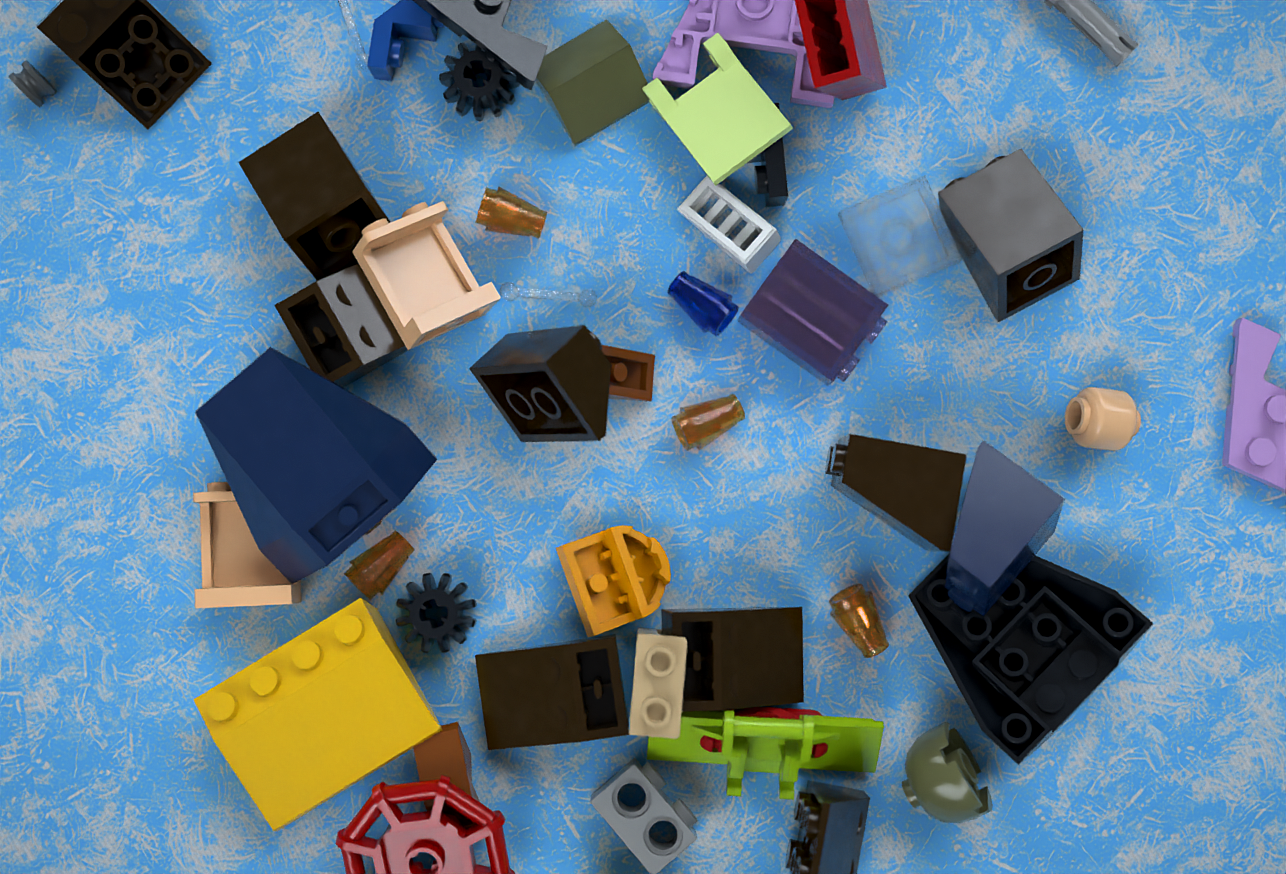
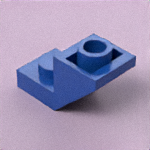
(401, 20)

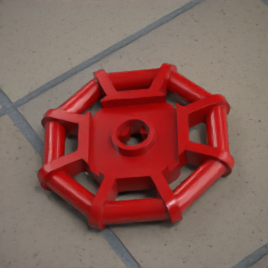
(424, 832)

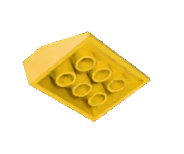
(318, 714)

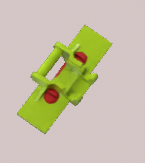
(772, 743)

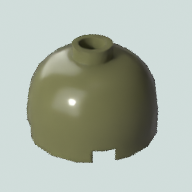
(944, 777)

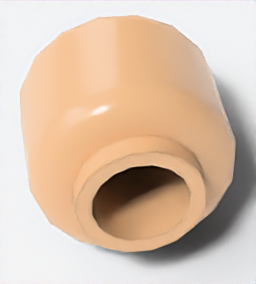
(1102, 418)

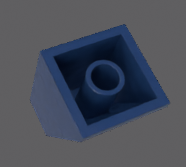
(999, 529)

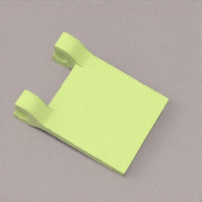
(723, 116)

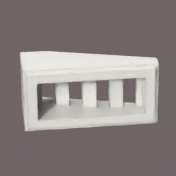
(759, 248)

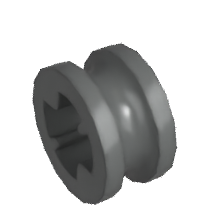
(32, 83)

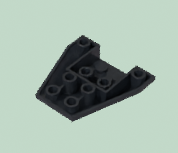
(1033, 651)

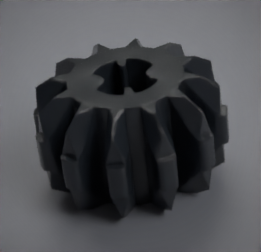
(461, 87)
(429, 627)

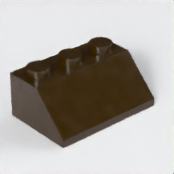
(549, 384)

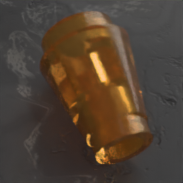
(509, 214)
(706, 421)
(379, 565)
(859, 618)

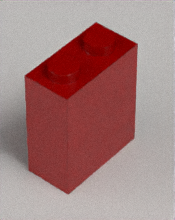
(841, 47)

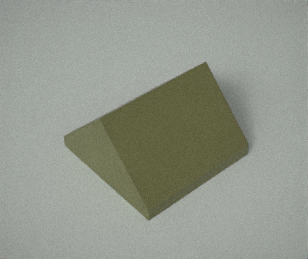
(592, 81)

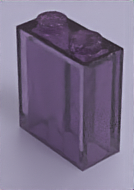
(814, 314)

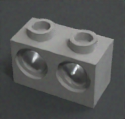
(634, 822)

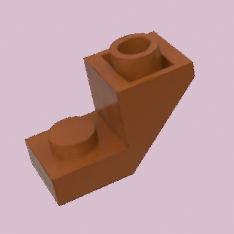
(450, 756)

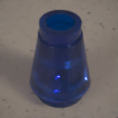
(703, 303)

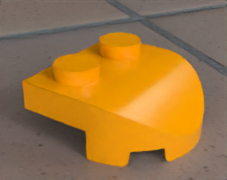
(615, 577)

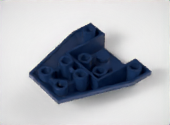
(308, 461)

